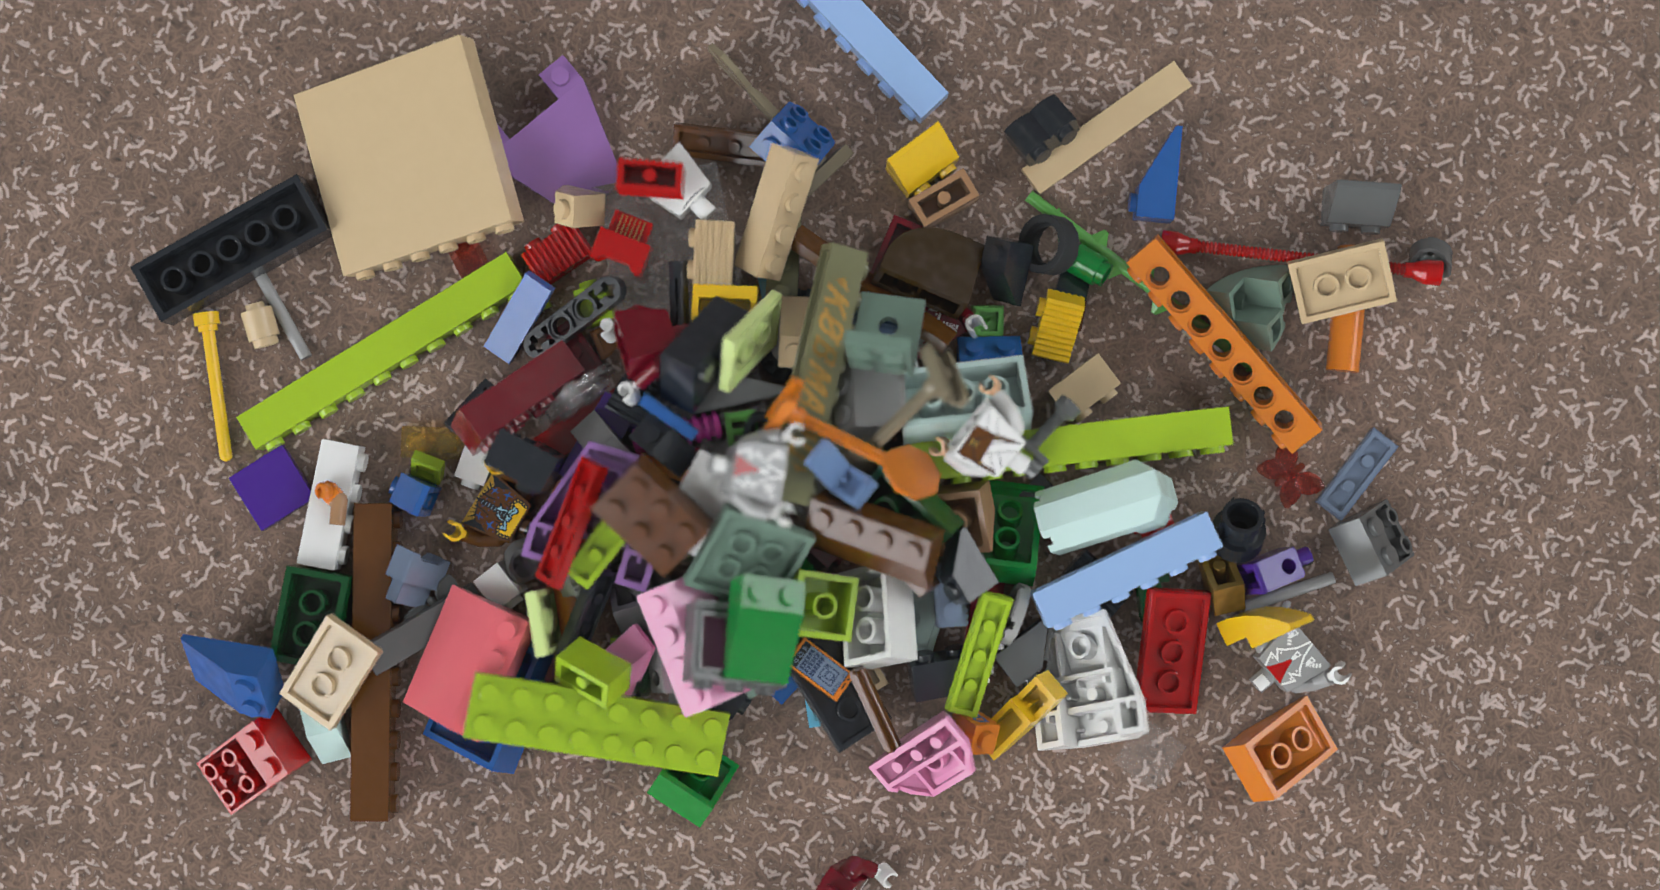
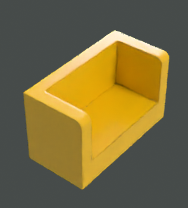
(741, 296)

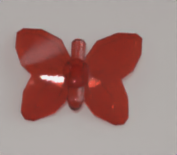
(1289, 478)

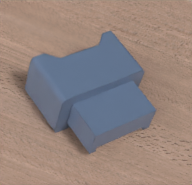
(414, 576)

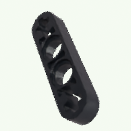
(572, 313)

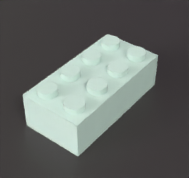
(945, 420)

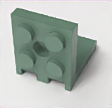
(891, 353)

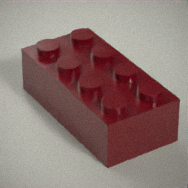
(516, 398)

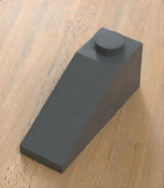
(745, 392)

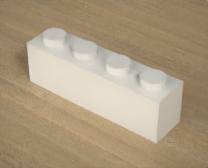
(321, 542)

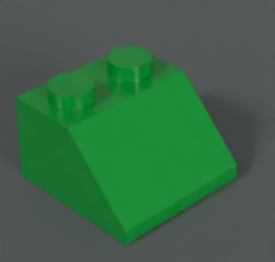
(692, 793)

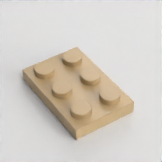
(1342, 281)
(331, 671)

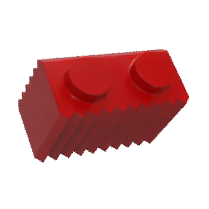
(650, 178)
(557, 253)

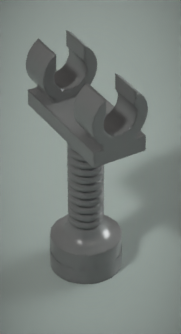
(1064, 411)

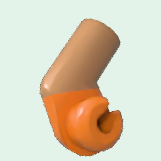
(335, 499)

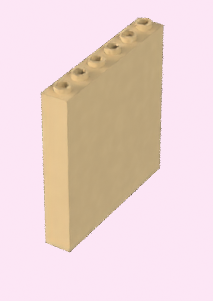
(409, 158)

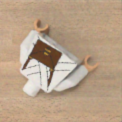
(988, 438)

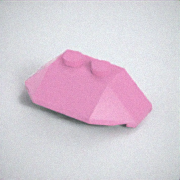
(927, 760)

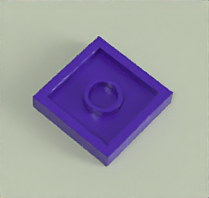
(272, 487)

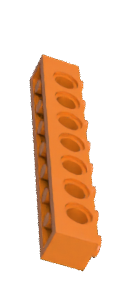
(1291, 434)

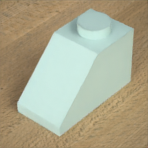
(327, 744)

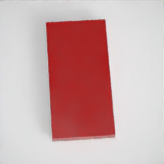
(1173, 649)

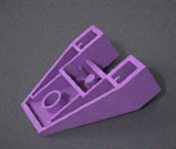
(562, 142)
(634, 569)

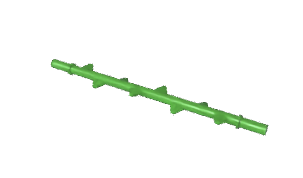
(1098, 243)

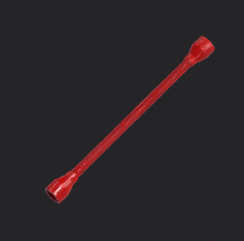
(1424, 271)

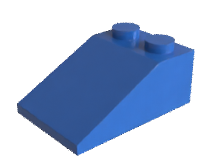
(236, 673)

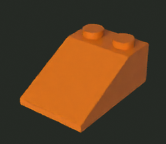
(1280, 750)

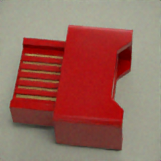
(624, 242)

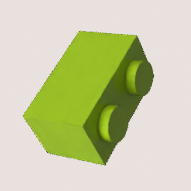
(593, 672)

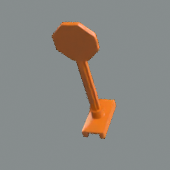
(906, 466)

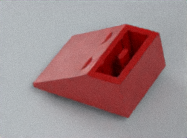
(253, 761)

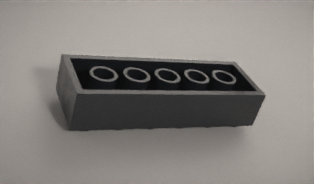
(233, 250)

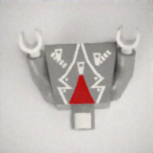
(756, 472)
(1294, 664)

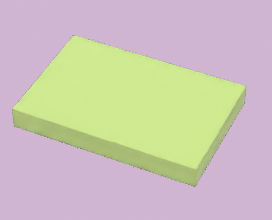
(750, 341)
(543, 621)

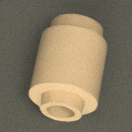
(260, 325)

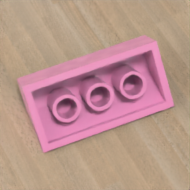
(666, 617)

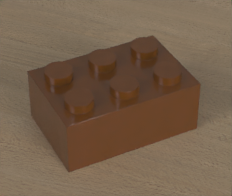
(653, 515)

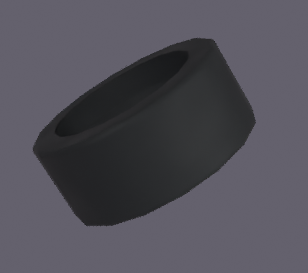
(1067, 246)

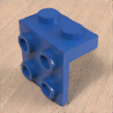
(794, 129)

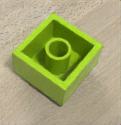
(828, 605)

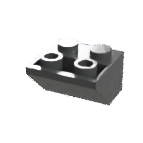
(1372, 542)

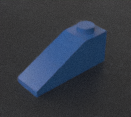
(1157, 190)

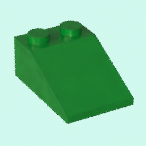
(1015, 533)
(762, 628)

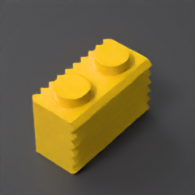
(1058, 325)

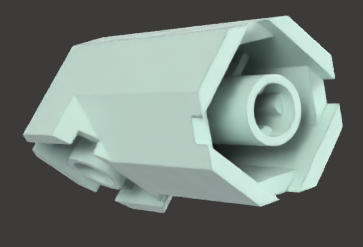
(1104, 506)

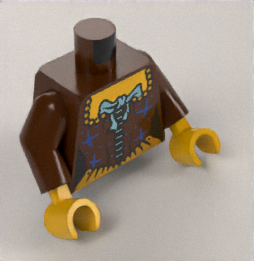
(496, 514)

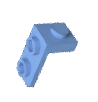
(839, 476)

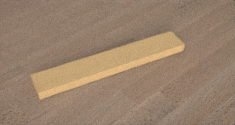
(1109, 126)

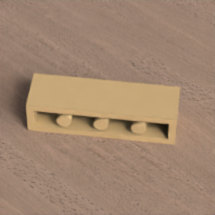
(776, 212)

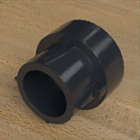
(1240, 530)

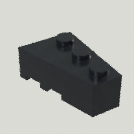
(694, 357)
(526, 461)

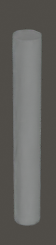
(283, 316)
(1290, 591)

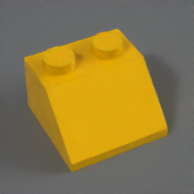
(923, 161)

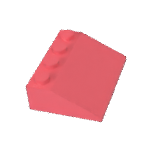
(466, 638)

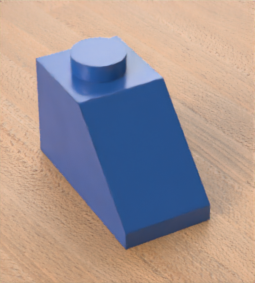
(414, 494)

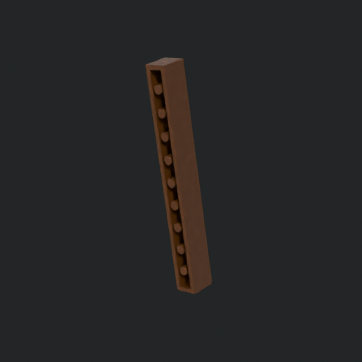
(375, 704)

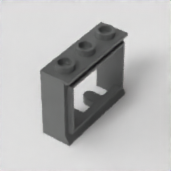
(703, 677)

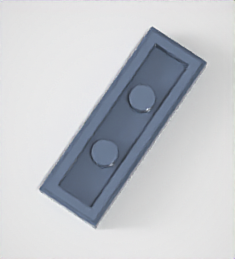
(1356, 474)

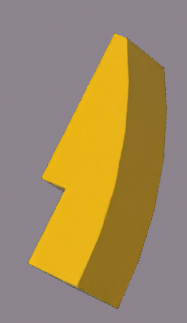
(1261, 624)
(1026, 710)

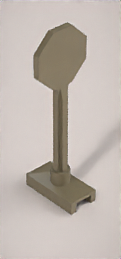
(827, 166)
(943, 383)

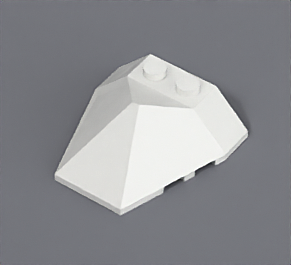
(1102, 690)

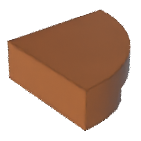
(604, 349)

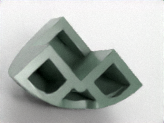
(1256, 302)

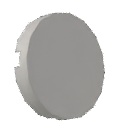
(1021, 596)

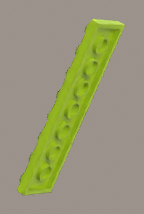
(565, 722)

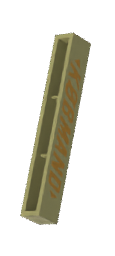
(821, 355)

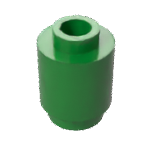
(1091, 266)

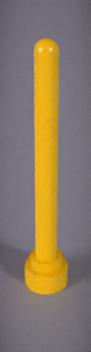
(207, 325)

